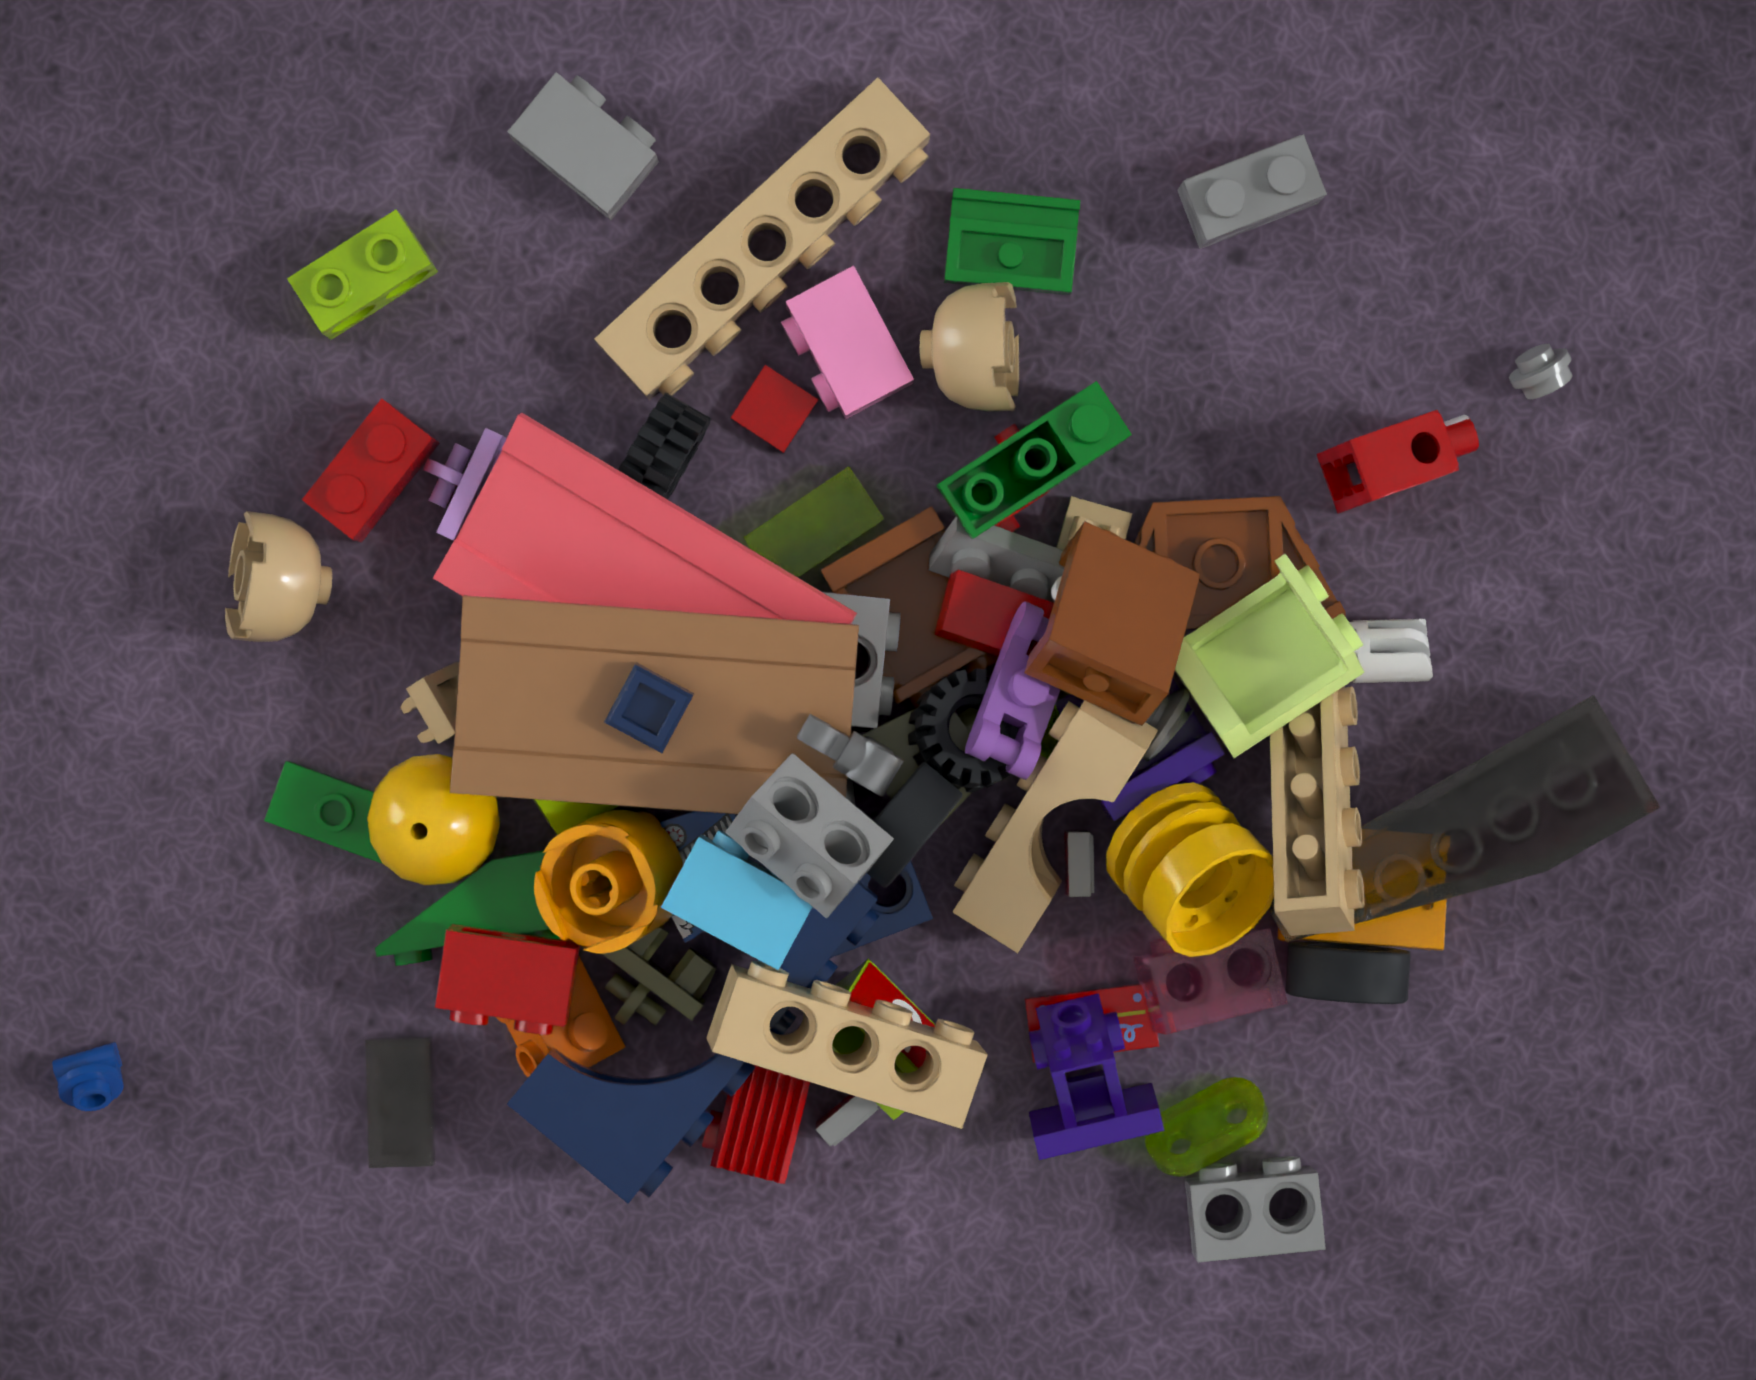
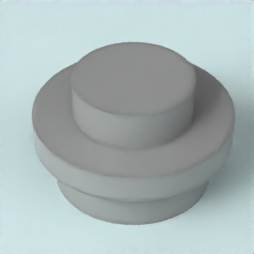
(1541, 371)

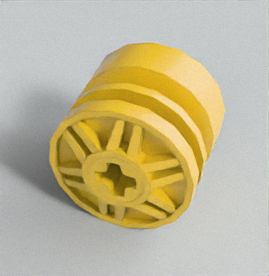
(1191, 869)

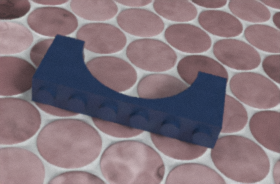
(630, 1125)

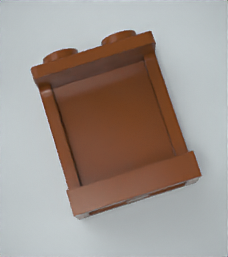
(898, 570)
(1115, 624)

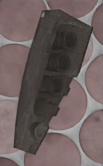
(1502, 816)

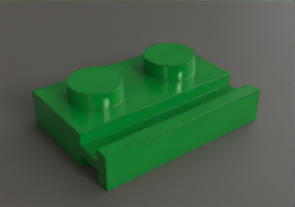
(1012, 240)

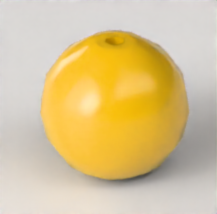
(426, 829)

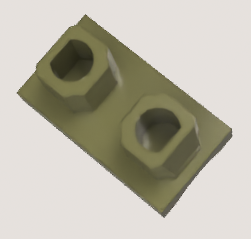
(679, 989)

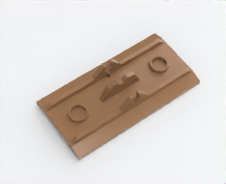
(548, 673)

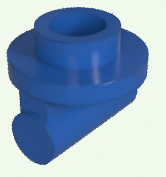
(90, 1077)

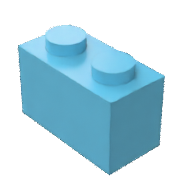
(737, 900)

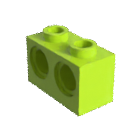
(362, 275)

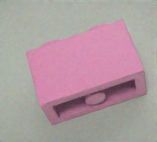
(847, 344)

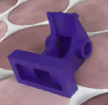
(1090, 1105)

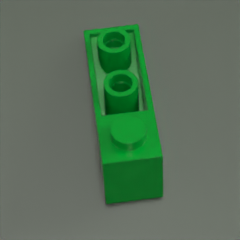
(1034, 460)
(492, 898)

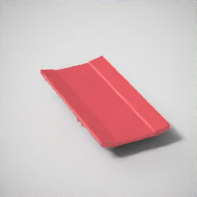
(585, 533)

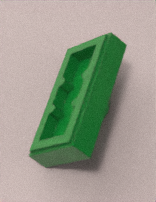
(323, 809)

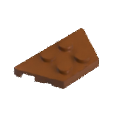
(1230, 546)

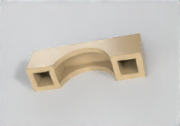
(1016, 881)

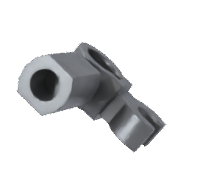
(855, 756)

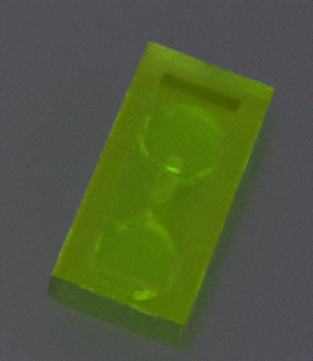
(816, 525)

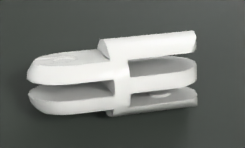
(1393, 650)

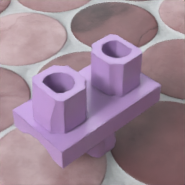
(468, 484)

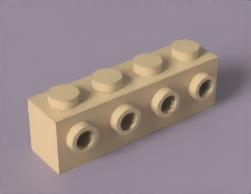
(1314, 819)

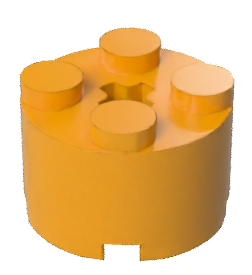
(575, 888)

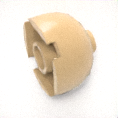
(975, 347)
(274, 579)

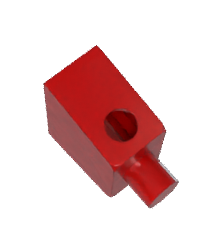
(1387, 459)

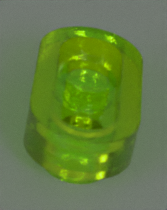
(1205, 1124)

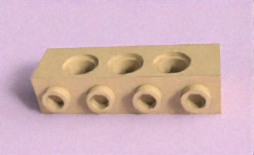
(937, 1090)

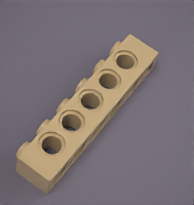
(872, 119)

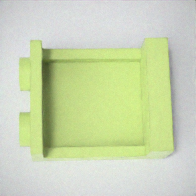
(1268, 658)

